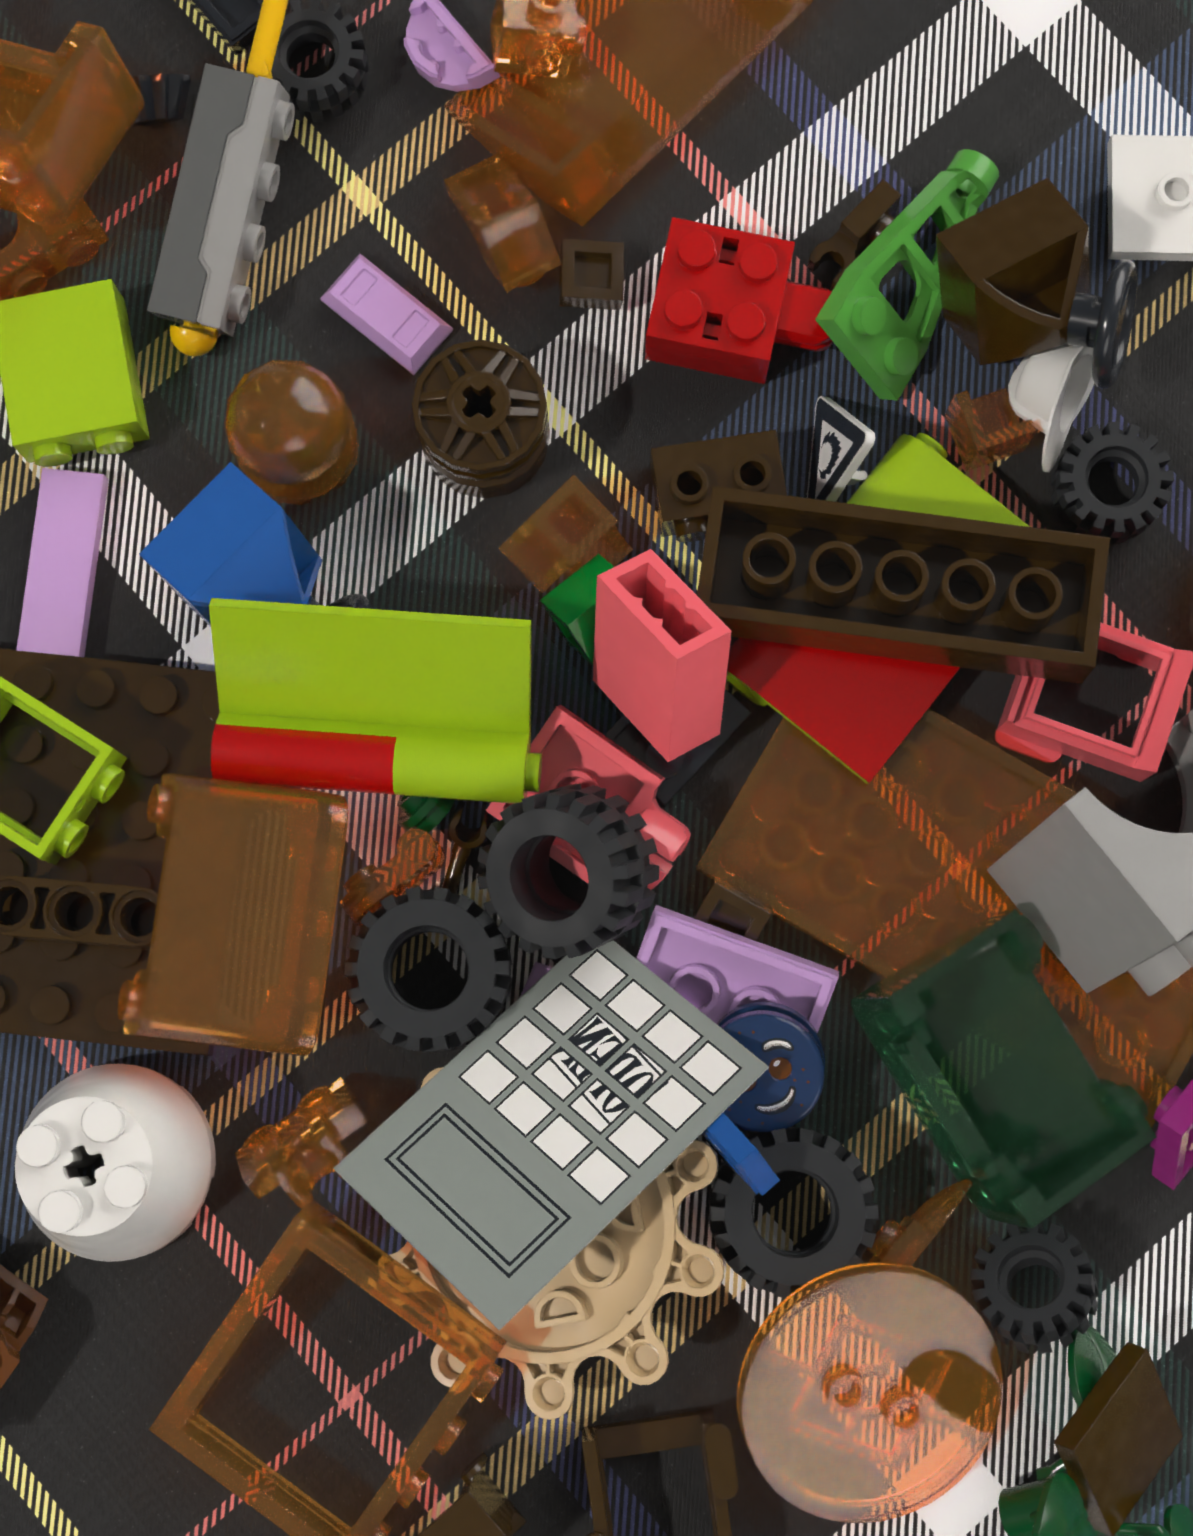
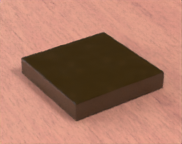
(1119, 1438)

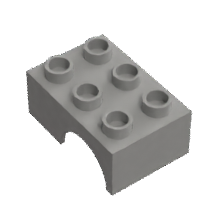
(1110, 889)

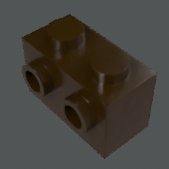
(688, 471)

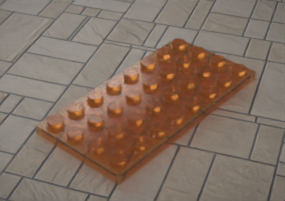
(905, 868)

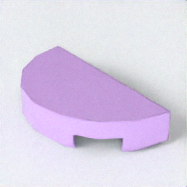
(444, 50)

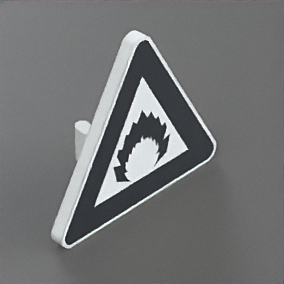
(836, 451)

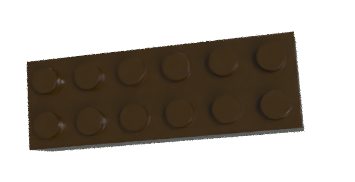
(904, 584)

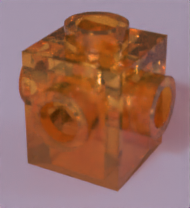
(536, 36)

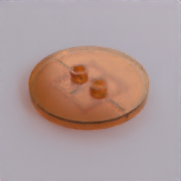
(869, 1392)

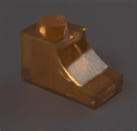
(504, 222)

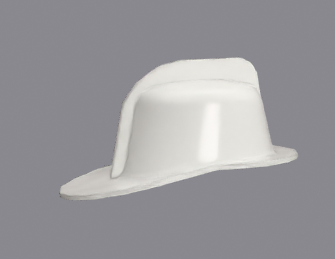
(1051, 392)

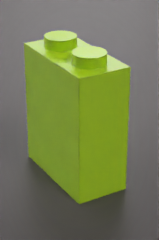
(70, 374)

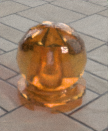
(291, 431)

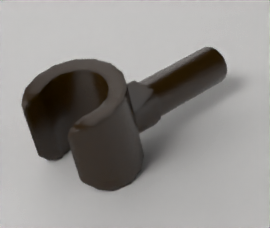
(464, 841)

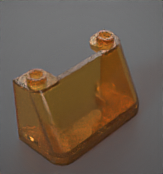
(239, 915)

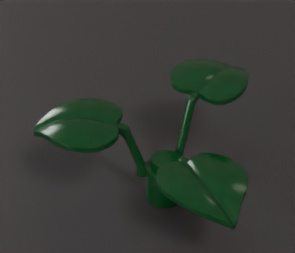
(1054, 1501)

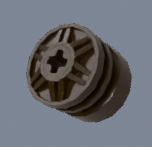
(477, 452)

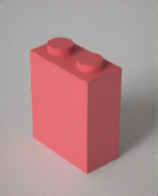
(660, 654)

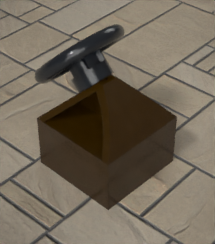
(1021, 284)

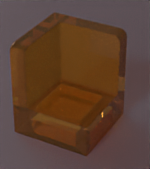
(986, 428)

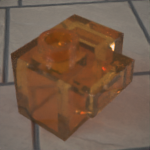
(565, 536)

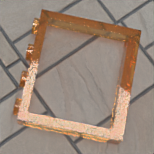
(396, 1288)

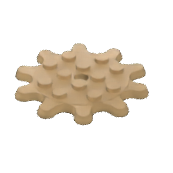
(602, 1295)

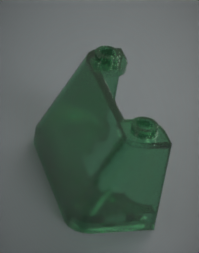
(1000, 1073)

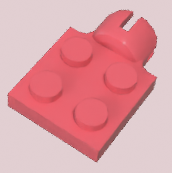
(584, 756)

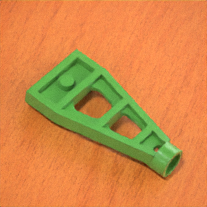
(857, 313)

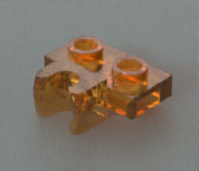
(302, 1144)

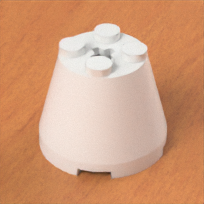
(153, 1155)

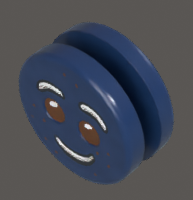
(795, 1064)

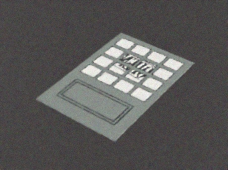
(549, 1126)

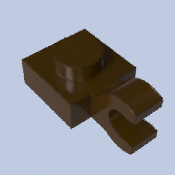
(858, 229)

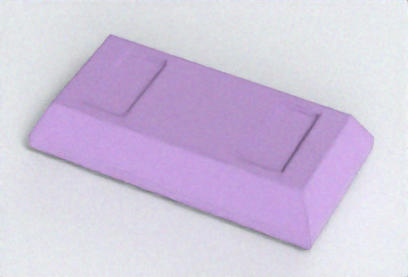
(386, 314)

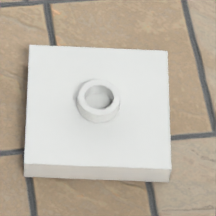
(1150, 197)

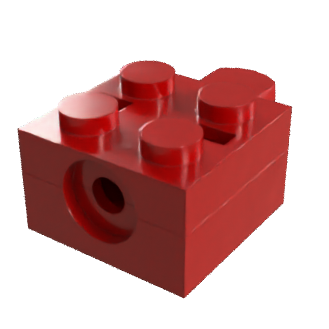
(729, 301)

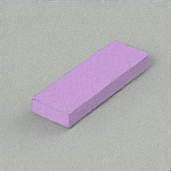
(63, 562)

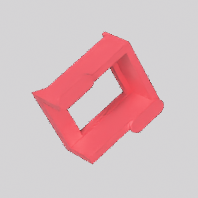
(1049, 739)

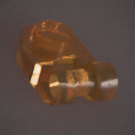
(416, 861)

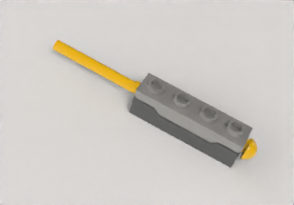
(222, 194)

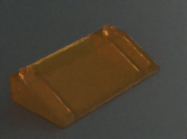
(624, 96)

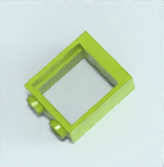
(96, 785)

